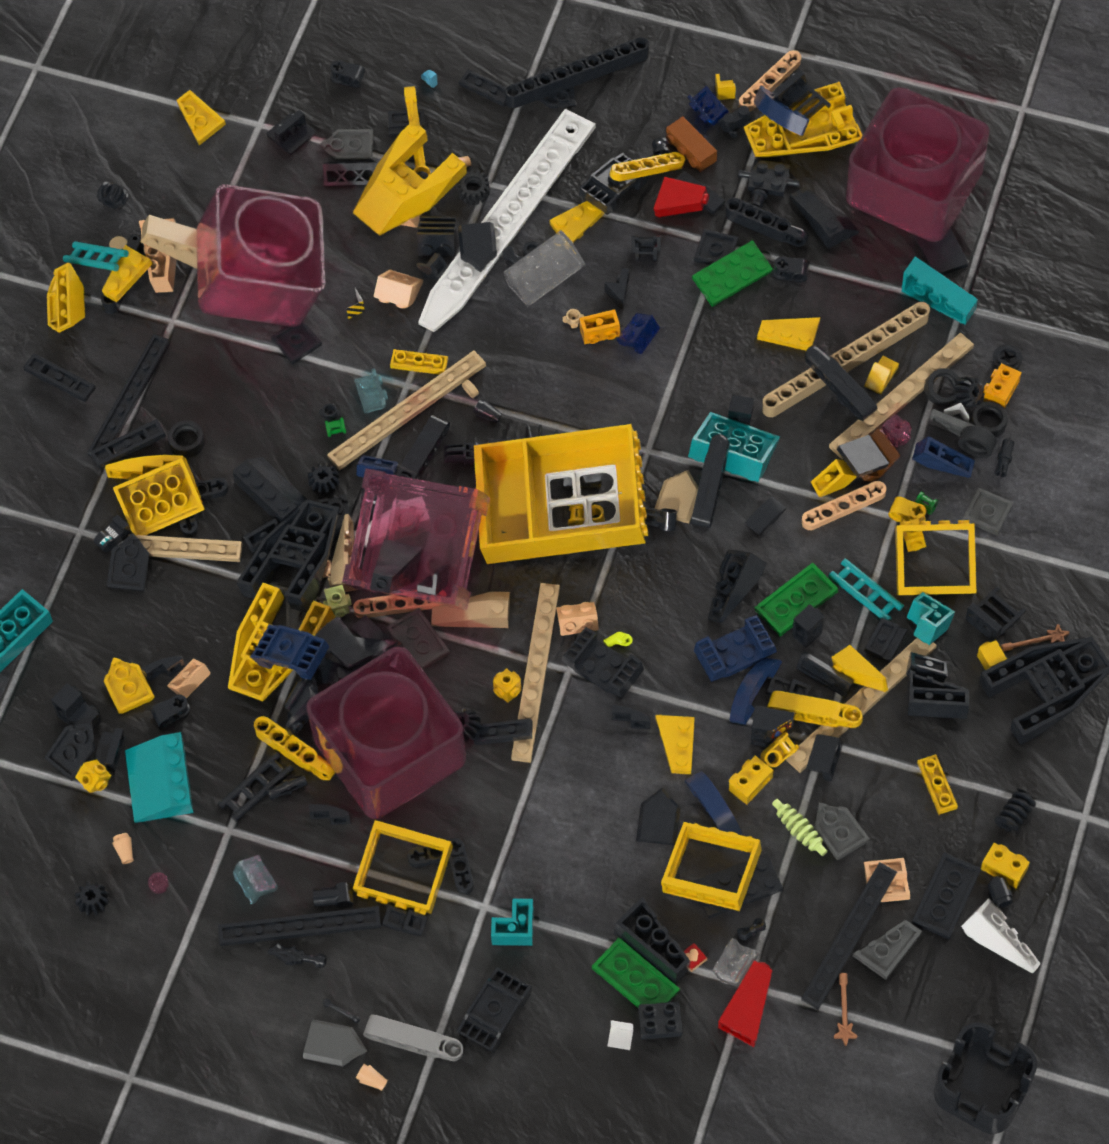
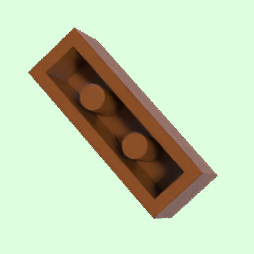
(691, 144)

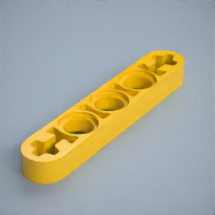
(624, 171)

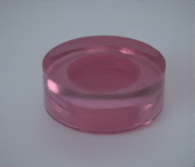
(158, 883)

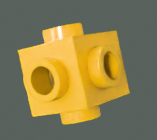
(507, 685)
(93, 776)

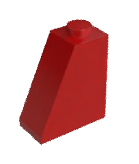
(679, 198)

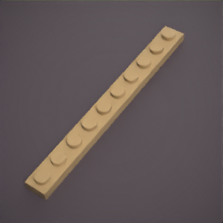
(905, 391)
(406, 410)
(536, 667)
(863, 699)

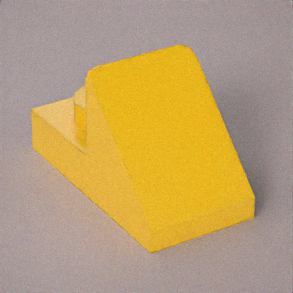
(881, 374)

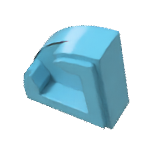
(430, 78)

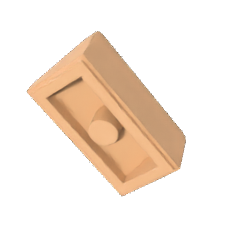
(189, 678)

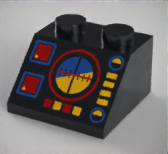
(769, 725)

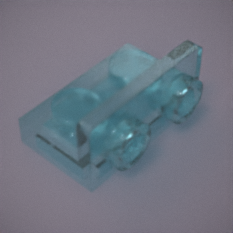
(370, 392)
(254, 878)

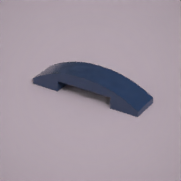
(779, 112)
(750, 686)
(713, 803)

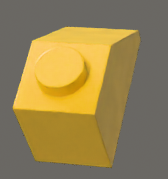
(833, 478)

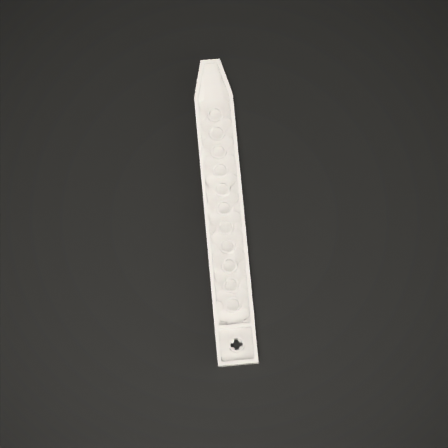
(509, 215)

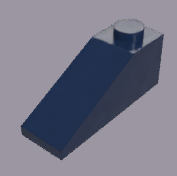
(942, 458)

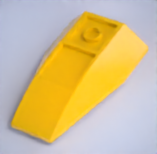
(771, 139)

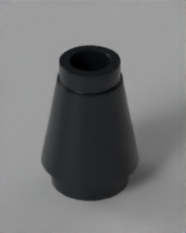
(487, 411)

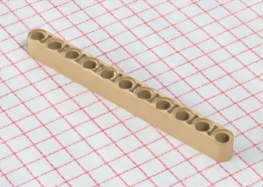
(850, 352)

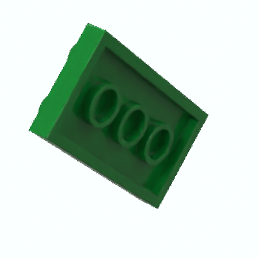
(732, 273)
(784, 604)
(634, 975)

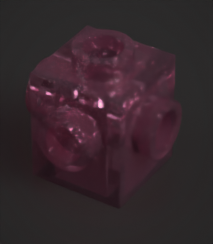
(897, 430)

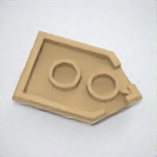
(679, 494)

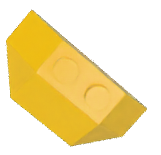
(65, 299)

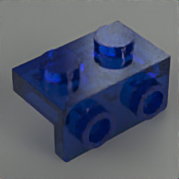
(708, 105)
(639, 332)

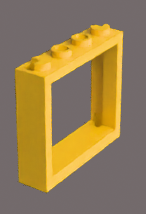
(935, 590)
(410, 836)
(704, 893)

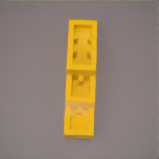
(138, 466)

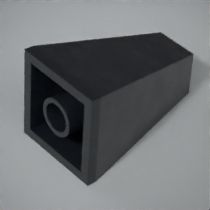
(395, 566)

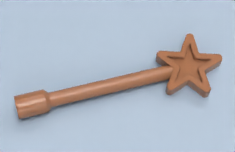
(1055, 635)
(844, 1030)

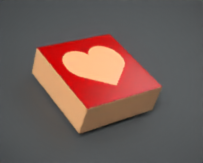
(695, 956)

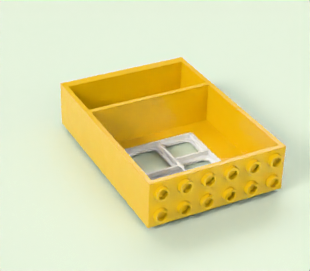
(520, 503)

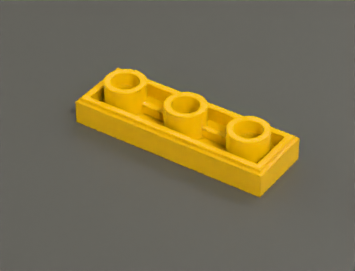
(418, 362)
(940, 794)

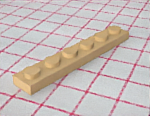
(192, 548)

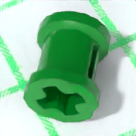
(335, 427)
(932, 503)

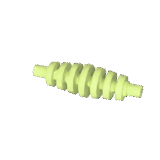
(799, 827)

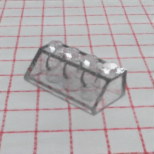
(544, 268)

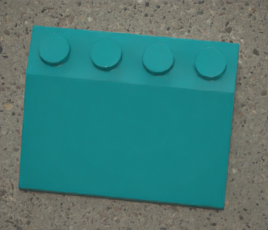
(748, 450)
(159, 778)

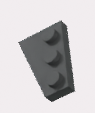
(888, 951)

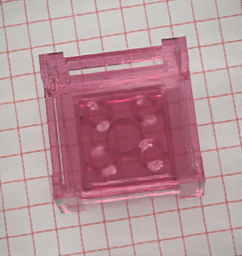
(433, 520)

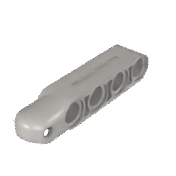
(413, 1038)

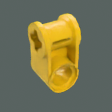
(906, 510)
(578, 515)
(780, 749)

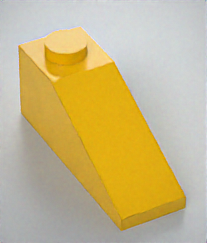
(858, 669)

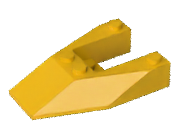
(397, 191)
(245, 674)

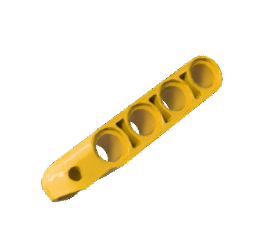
(816, 710)
(318, 766)

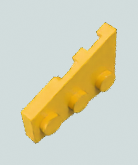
(199, 116)
(576, 220)
(129, 271)
(789, 332)
(678, 741)

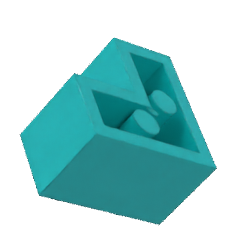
(931, 618)
(517, 929)

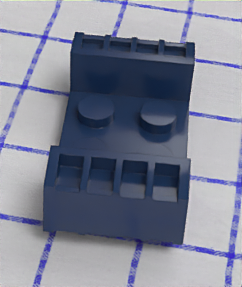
(290, 650)
(735, 650)

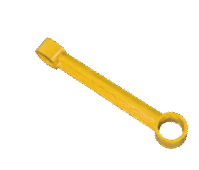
(412, 111)

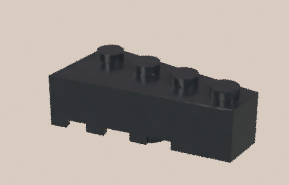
(651, 940)

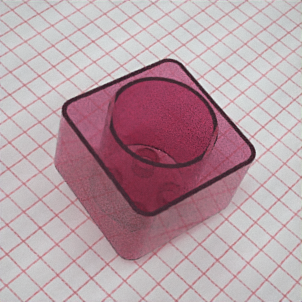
(916, 164)
(260, 256)
(393, 730)

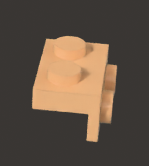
(576, 617)

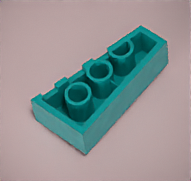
(937, 291)

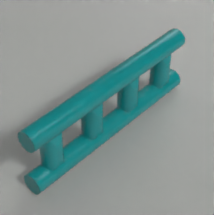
(99, 262)
(864, 579)

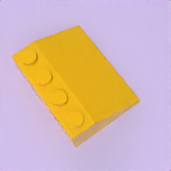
(159, 497)

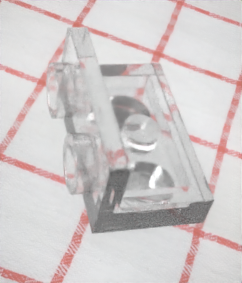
(734, 963)

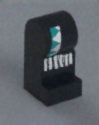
(112, 534)

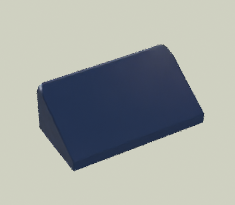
(375, 464)

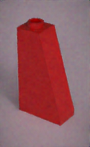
(746, 1008)

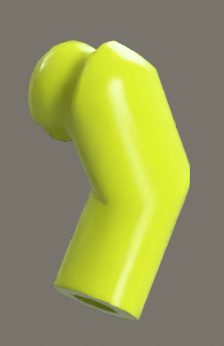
(618, 638)

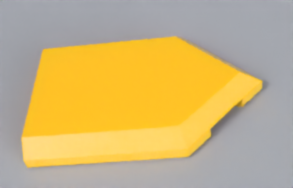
(127, 686)

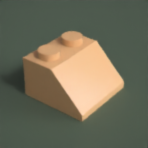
(397, 288)

